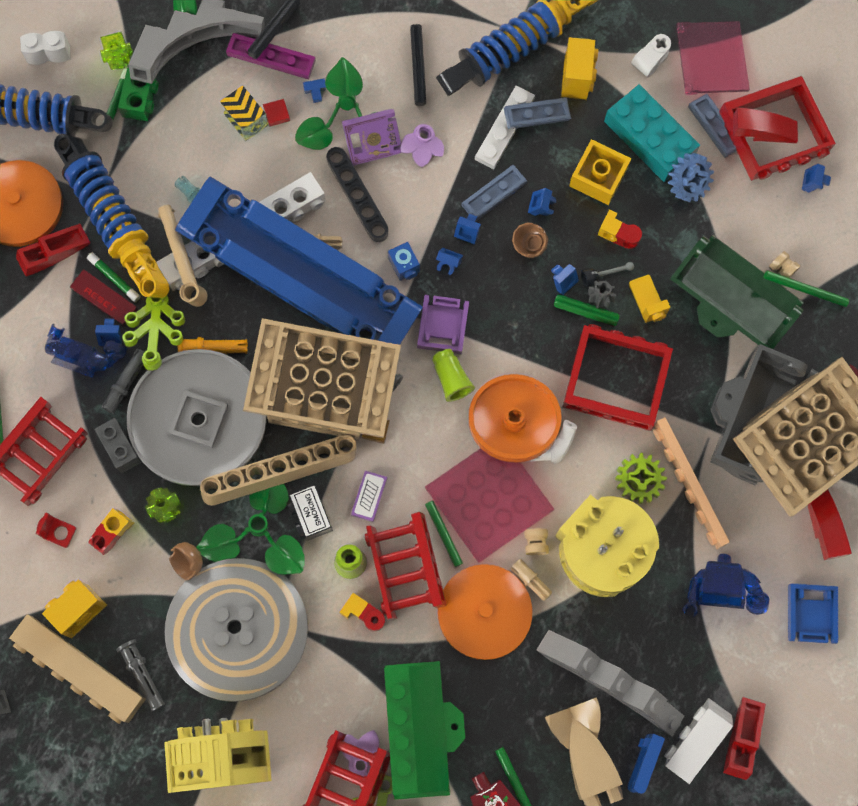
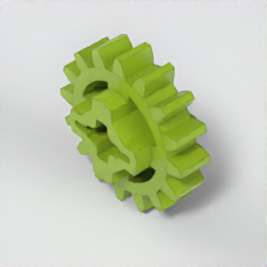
(650, 478)

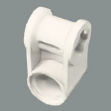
(652, 55)

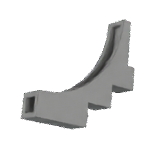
(185, 29)
(612, 680)

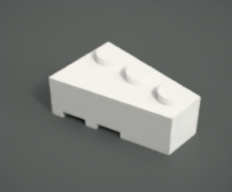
(698, 740)

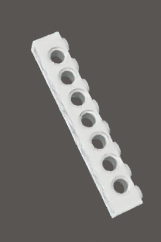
(284, 198)

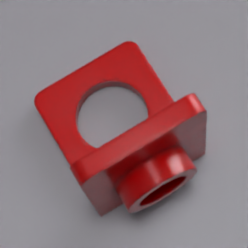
(47, 526)

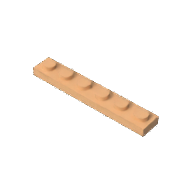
(694, 491)

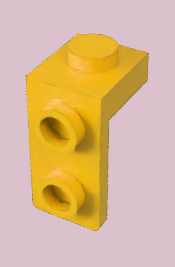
(648, 299)

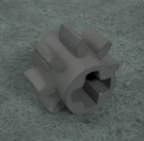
(601, 294)

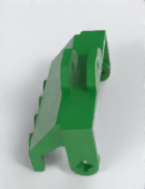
(420, 730)

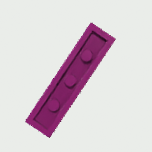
(272, 57)

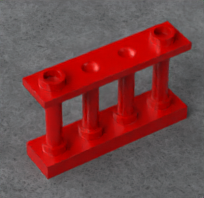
(26, 429)
(428, 572)
(369, 784)

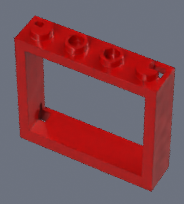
(810, 111)
(608, 411)

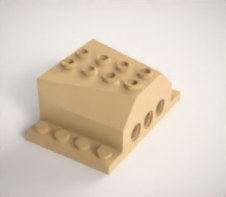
(321, 380)
(806, 437)

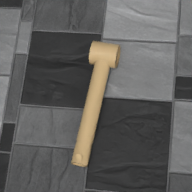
(181, 259)

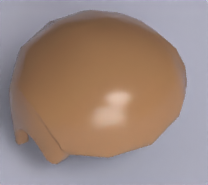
(530, 240)
(186, 560)

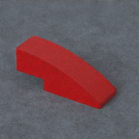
(764, 126)
(51, 249)
(828, 527)
(745, 739)

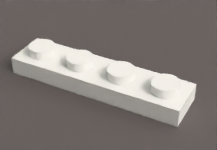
(500, 135)

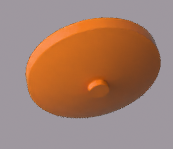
(28, 203)
(514, 418)
(485, 612)

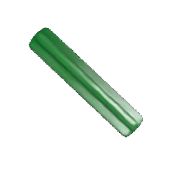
(586, 310)

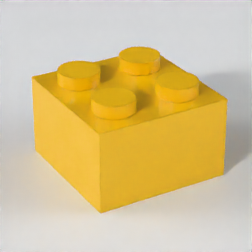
(579, 68)
(600, 172)
(73, 608)

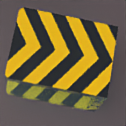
(244, 113)

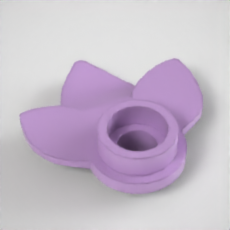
(422, 148)
(368, 742)

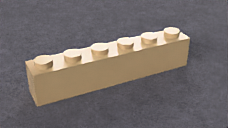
(77, 668)

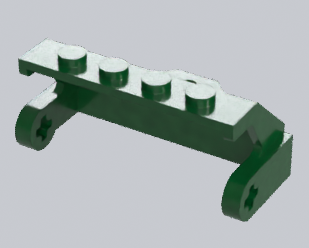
(736, 294)

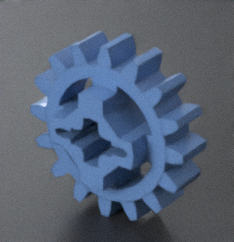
(691, 177)

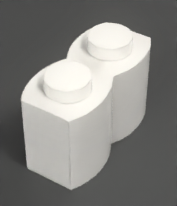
(47, 47)

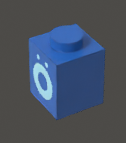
(404, 261)

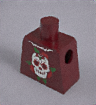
(491, 794)

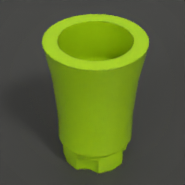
(452, 376)
(353, 569)

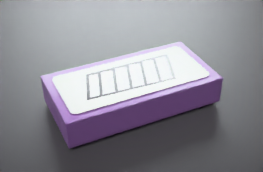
(369, 496)

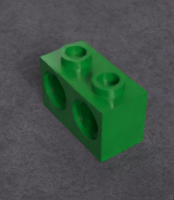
(132, 94)

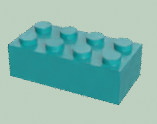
(650, 131)

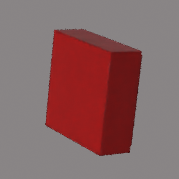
(276, 112)

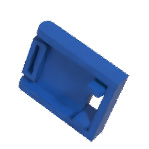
(812, 618)
(645, 763)

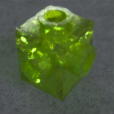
(116, 51)
(168, 511)

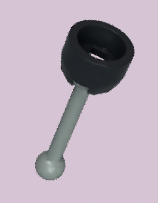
(591, 275)

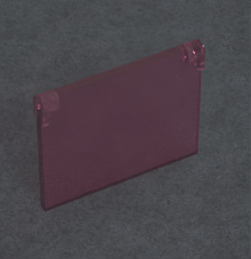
(712, 57)

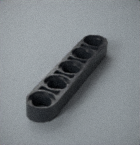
(357, 204)

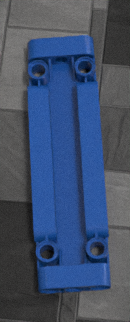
(296, 265)

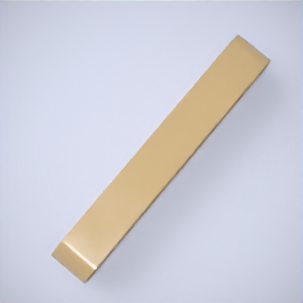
(271, 478)

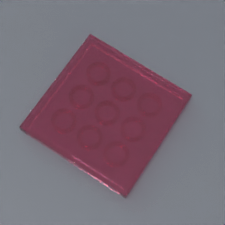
(488, 502)

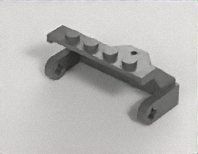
(746, 397)

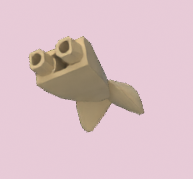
(590, 763)

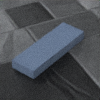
(537, 113)
(712, 122)
(494, 192)

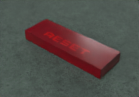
(102, 297)

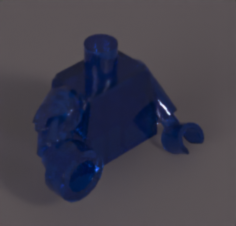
(80, 356)
(726, 586)

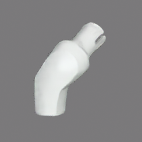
(561, 444)

